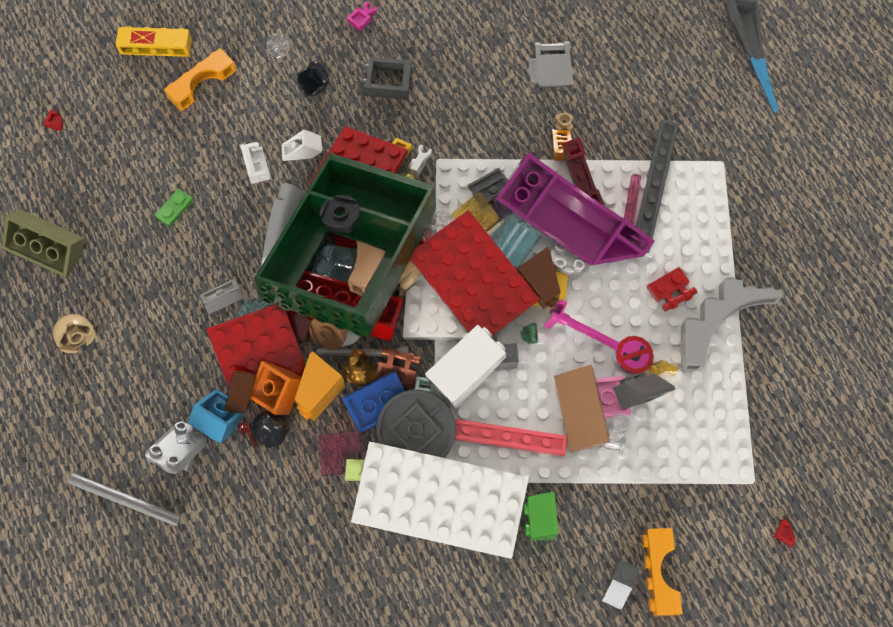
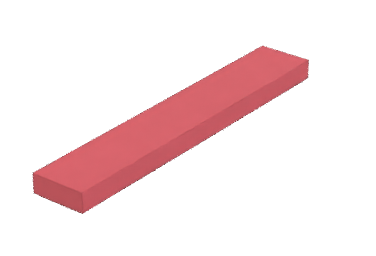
(511, 437)

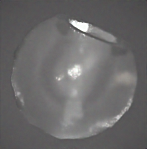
(278, 45)

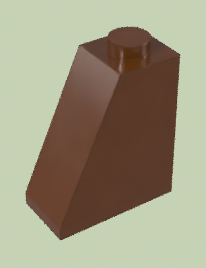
(542, 278)

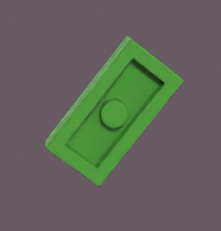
(174, 207)

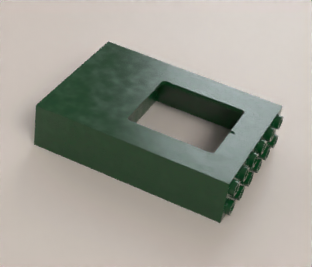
(392, 219)

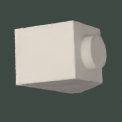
(302, 146)

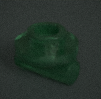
(530, 334)

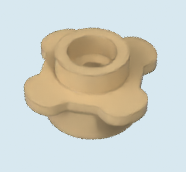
(564, 117)

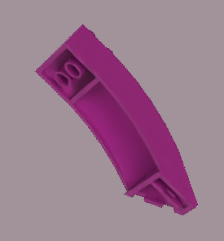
(570, 215)

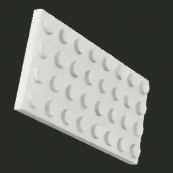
(440, 499)

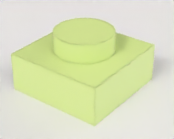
(354, 469)

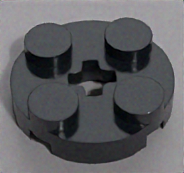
(340, 223)

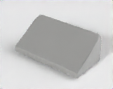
(221, 296)

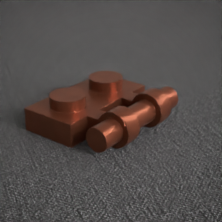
(405, 373)

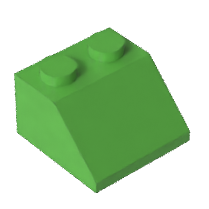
(541, 517)

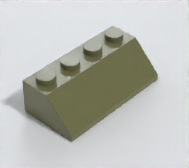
(41, 242)

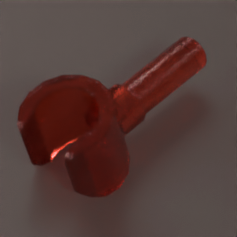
(245, 427)

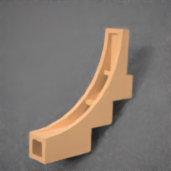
(365, 266)

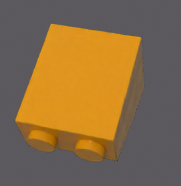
(317, 387)

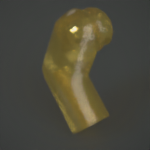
(662, 366)

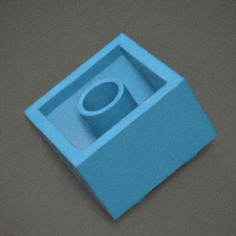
(212, 419)

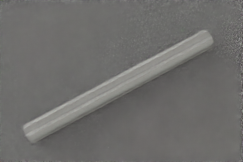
(124, 499)

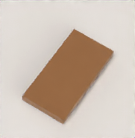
(581, 409)

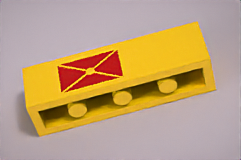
(154, 41)

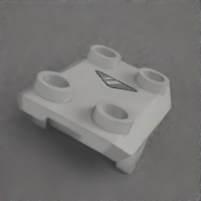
(177, 448)

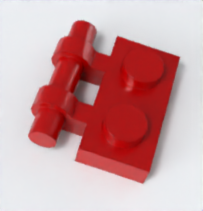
(669, 284)

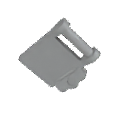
(551, 69)

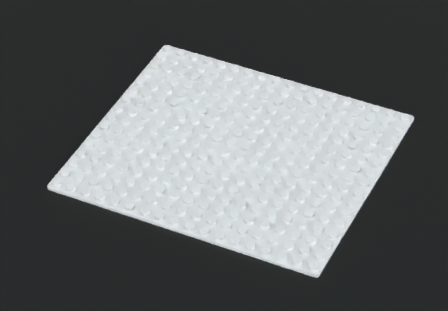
(676, 439)

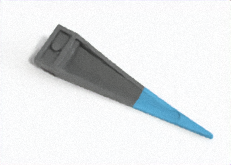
(746, 19)

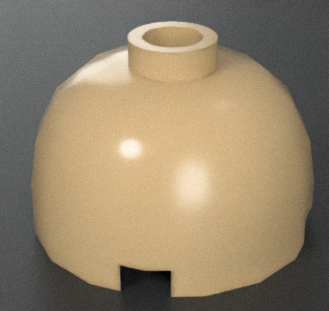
(71, 331)

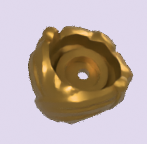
(358, 369)

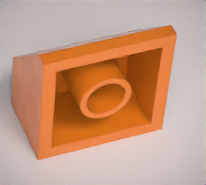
(275, 388)

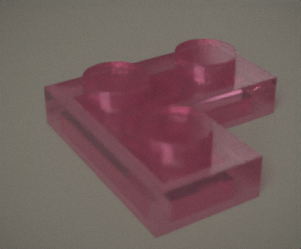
(333, 446)

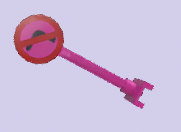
(632, 353)

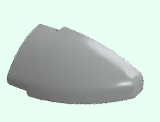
(282, 210)

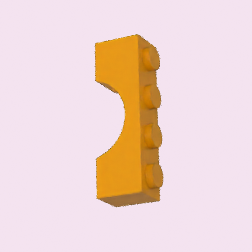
(216, 66)
(663, 599)

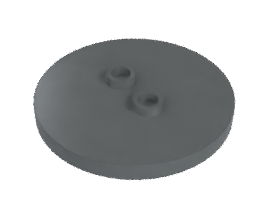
(417, 423)

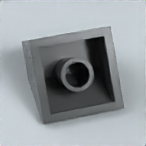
(641, 389)

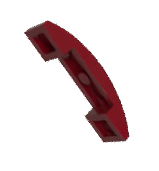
(578, 168)

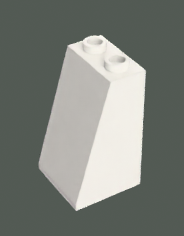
(466, 366)

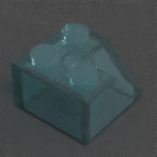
(335, 261)

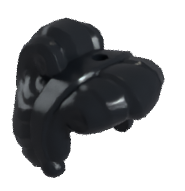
(313, 79)
(269, 429)

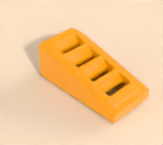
(558, 154)

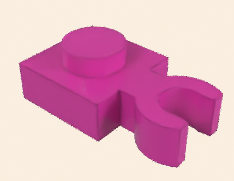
(361, 17)

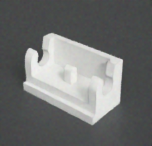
(255, 162)

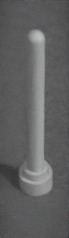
(346, 352)

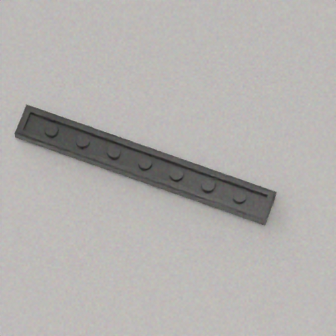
(656, 177)

